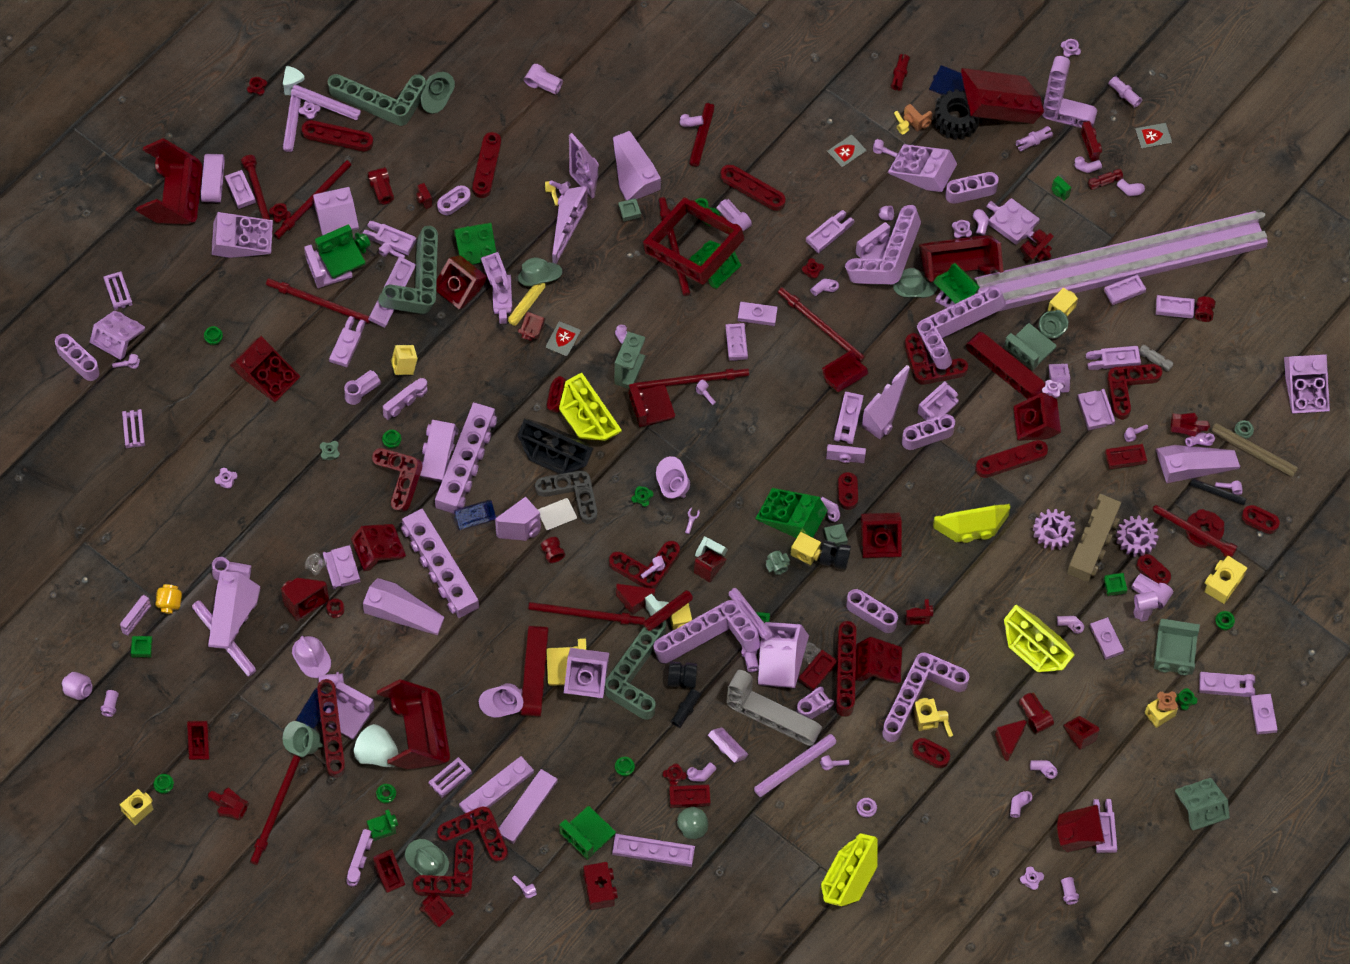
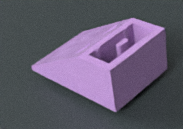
(924, 166)
(241, 236)
(1307, 383)
(782, 655)

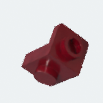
(531, 326)

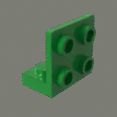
(475, 242)
(339, 251)
(723, 271)
(587, 832)

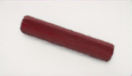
(668, 610)

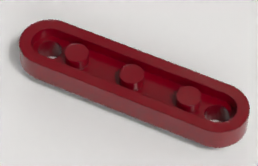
(337, 135)
(487, 165)
(752, 187)
(1011, 459)

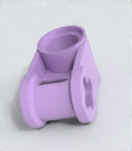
(816, 702)

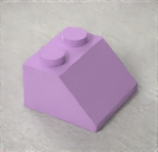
(335, 210)
(519, 521)
(586, 672)

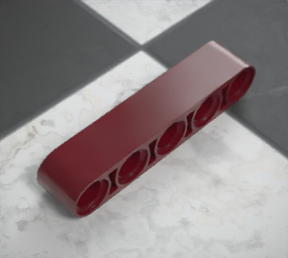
(1005, 365)
(534, 671)
(846, 677)
(331, 737)

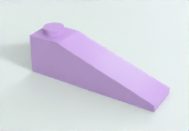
(582, 166)
(634, 168)
(571, 209)
(883, 407)
(1187, 462)
(233, 603)
(397, 605)

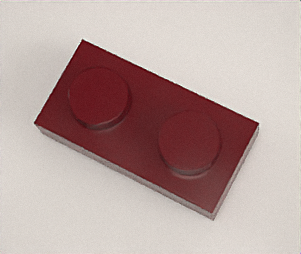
(1089, 136)
(1126, 456)
(817, 670)
(689, 796)

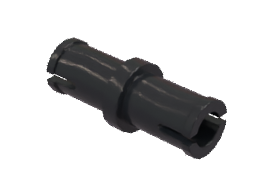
(686, 708)

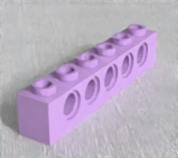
(477, 416)
(420, 522)

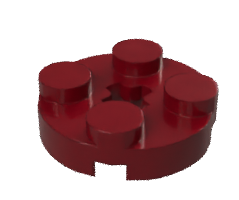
(1207, 519)

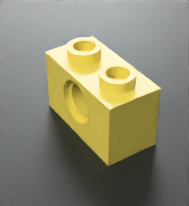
(1221, 589)

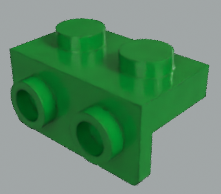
(956, 284)

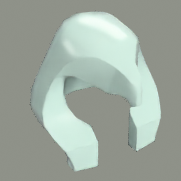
(375, 746)

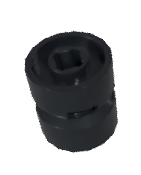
(842, 555)
(682, 674)

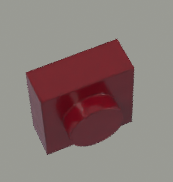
(423, 196)

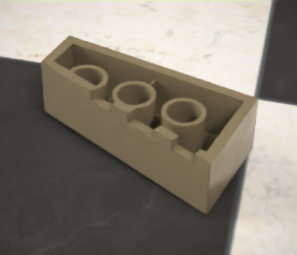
(1094, 538)

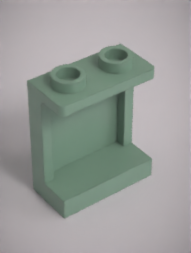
(629, 360)
(1176, 646)

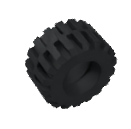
(951, 125)

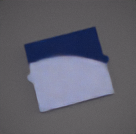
(947, 80)

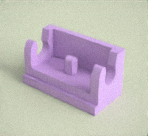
(938, 402)

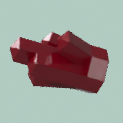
(1188, 424)
(229, 804)

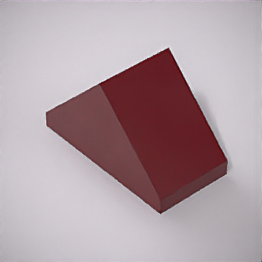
(708, 565)
(633, 596)
(1082, 731)
(1008, 737)
(198, 739)
(388, 870)

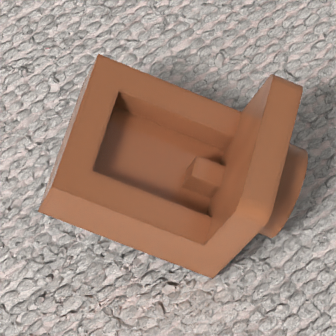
(915, 119)

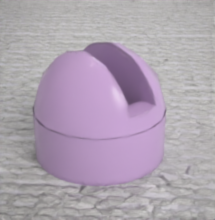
(887, 213)

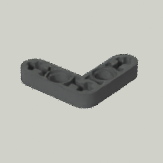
(578, 488)

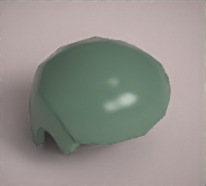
(1053, 324)
(692, 822)

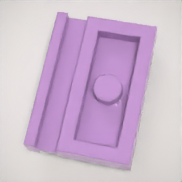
(1096, 409)
(341, 567)

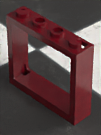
(681, 264)

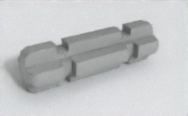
(1156, 358)

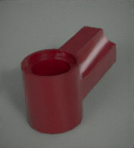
(380, 182)
(1038, 717)

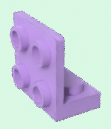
(874, 244)
(319, 271)
(114, 333)
(353, 710)

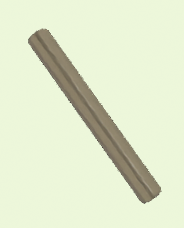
(1254, 449)

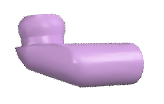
(686, 121)
(1081, 165)
(1131, 189)
(982, 220)
(825, 285)
(621, 333)
(1200, 439)
(833, 510)
(1072, 622)
(1045, 767)
(701, 775)
(1019, 801)

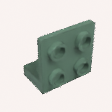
(1029, 346)
(1204, 803)

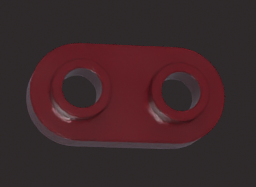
(555, 394)
(848, 489)
(1261, 518)
(1154, 569)
(931, 752)

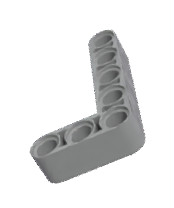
(745, 701)

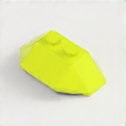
(586, 411)
(973, 523)
(1036, 641)
(851, 871)

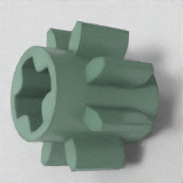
(777, 562)

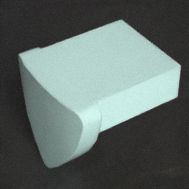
(291, 77)
(708, 543)
(653, 605)

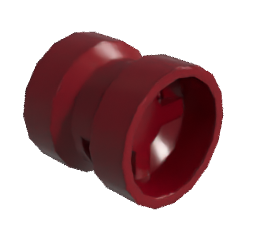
(1205, 309)
(553, 550)

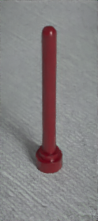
(249, 163)
(1226, 548)

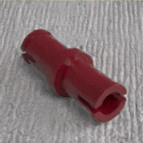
(900, 72)

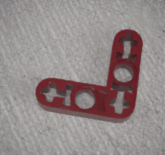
(924, 366)
(1122, 383)
(405, 473)
(619, 567)
(483, 827)
(458, 878)

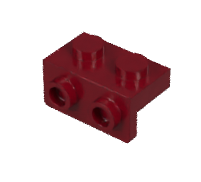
(844, 371)

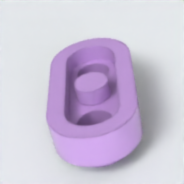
(451, 199)

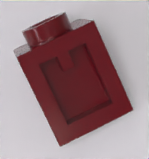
(919, 616)
(436, 909)

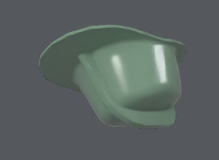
(437, 92)
(538, 271)
(914, 284)
(301, 739)
(426, 858)

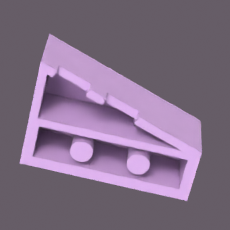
(438, 449)

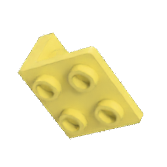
(557, 663)

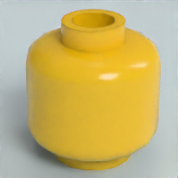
(168, 598)

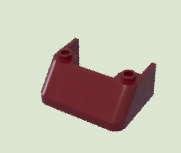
(181, 185)
(968, 253)
(423, 724)

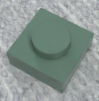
(629, 209)
(836, 534)

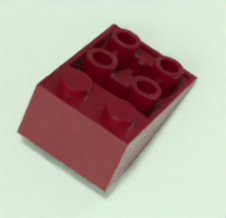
(265, 369)

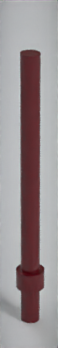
(289, 223)
(673, 244)
(286, 288)
(795, 302)
(728, 374)
(624, 618)
(261, 843)

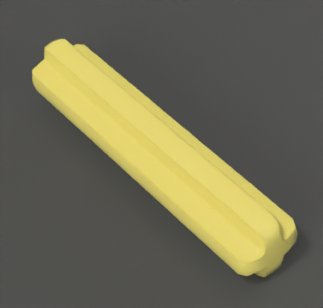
(525, 303)

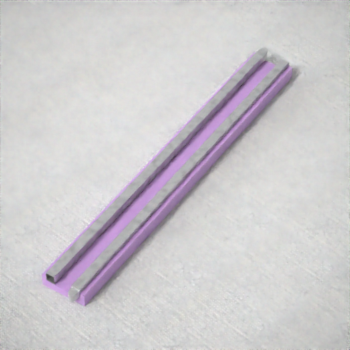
(1127, 259)

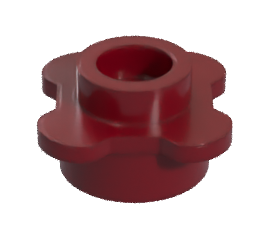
(257, 81)
(280, 207)
(812, 273)
(675, 768)

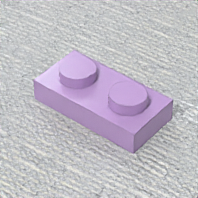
(240, 189)

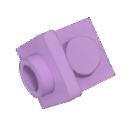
(1060, 374)

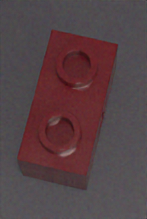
(594, 875)

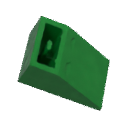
(792, 512)

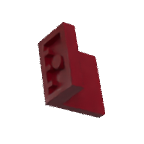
(651, 404)
(377, 544)
(878, 660)

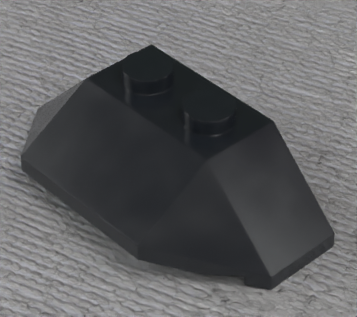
(553, 447)

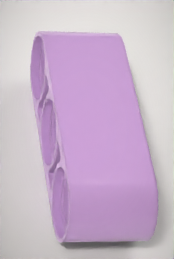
(212, 178)
(980, 185)
(80, 364)
(922, 438)
(876, 619)

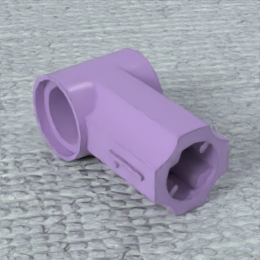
(540, 78)
(733, 215)
(362, 386)
(221, 562)
(1163, 592)
(1144, 605)

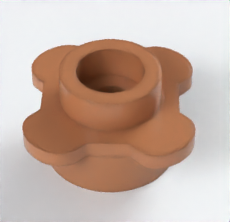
(1167, 706)

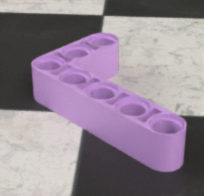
(1061, 109)
(895, 257)
(955, 318)
(705, 627)
(915, 689)

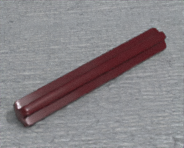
(702, 135)

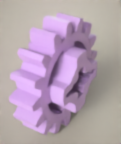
(1145, 534)
(1049, 535)

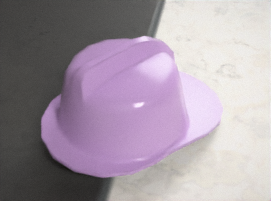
(672, 478)
(311, 656)
(501, 700)

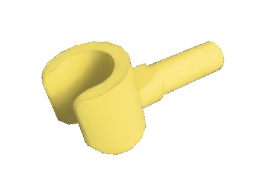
(903, 126)
(549, 188)
(943, 717)

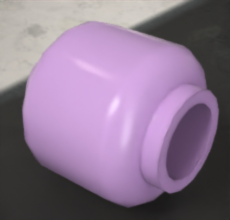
(77, 686)

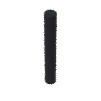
(1217, 491)

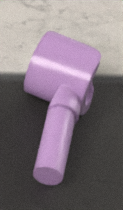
(878, 148)
(562, 187)
(386, 248)
(133, 362)
(701, 389)
(1130, 433)
(1236, 486)
(691, 520)
(658, 566)
(828, 764)
(529, 891)

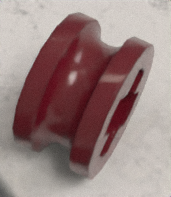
(335, 602)

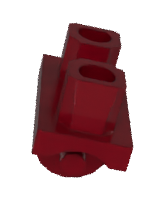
(1031, 251)

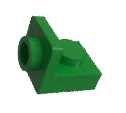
(382, 826)

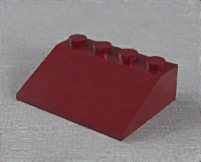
(1001, 96)

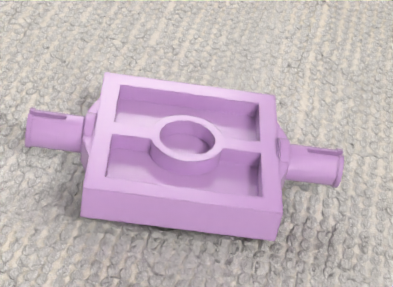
(1012, 221)

